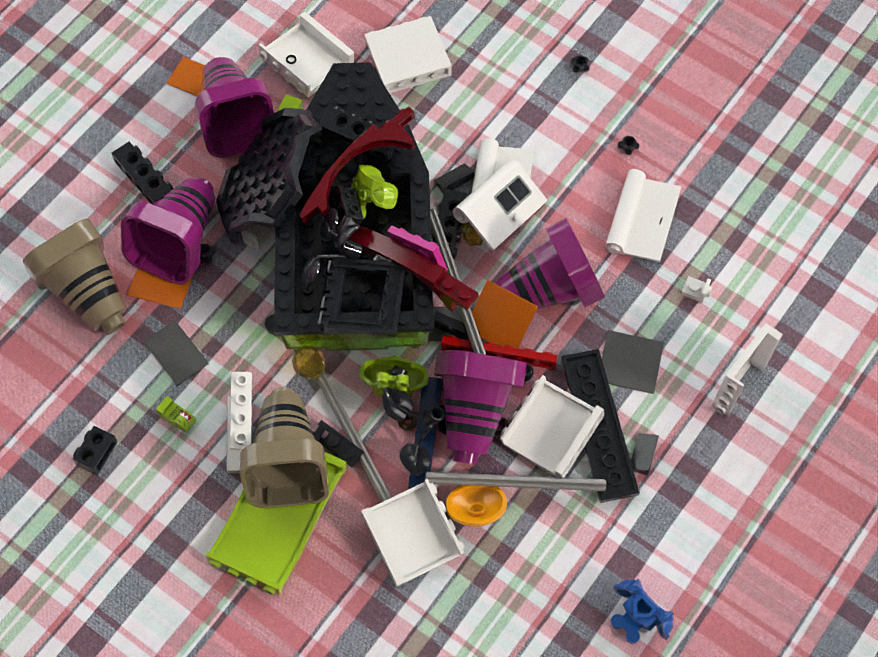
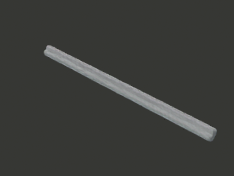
(467, 316)
(353, 436)
(516, 481)

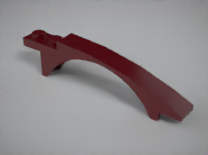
(389, 135)
(446, 287)

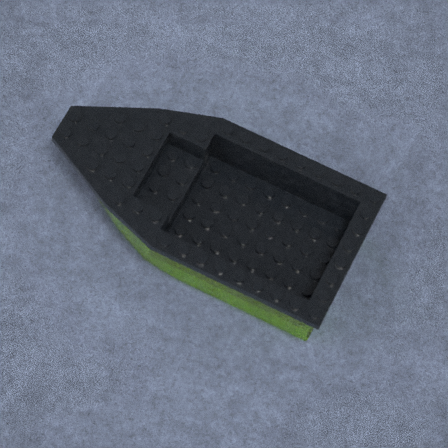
(296, 312)

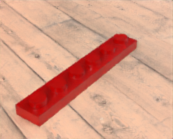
(536, 359)

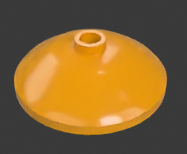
(476, 505)

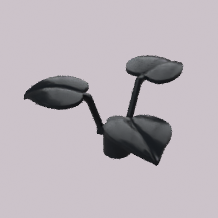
(347, 248)
(397, 406)

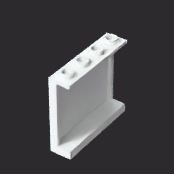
(315, 54)
(408, 54)
(756, 354)
(238, 418)
(551, 428)
(412, 533)

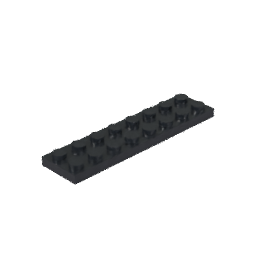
(606, 446)

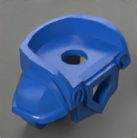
(640, 612)

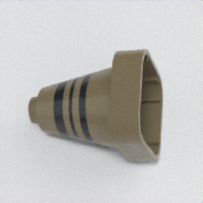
(79, 276)
(284, 460)

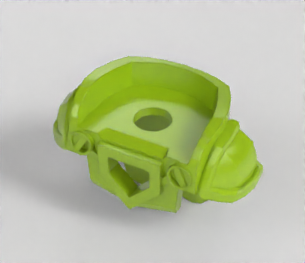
(372, 187)
(377, 375)

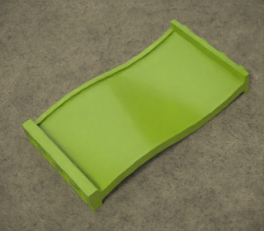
(269, 541)

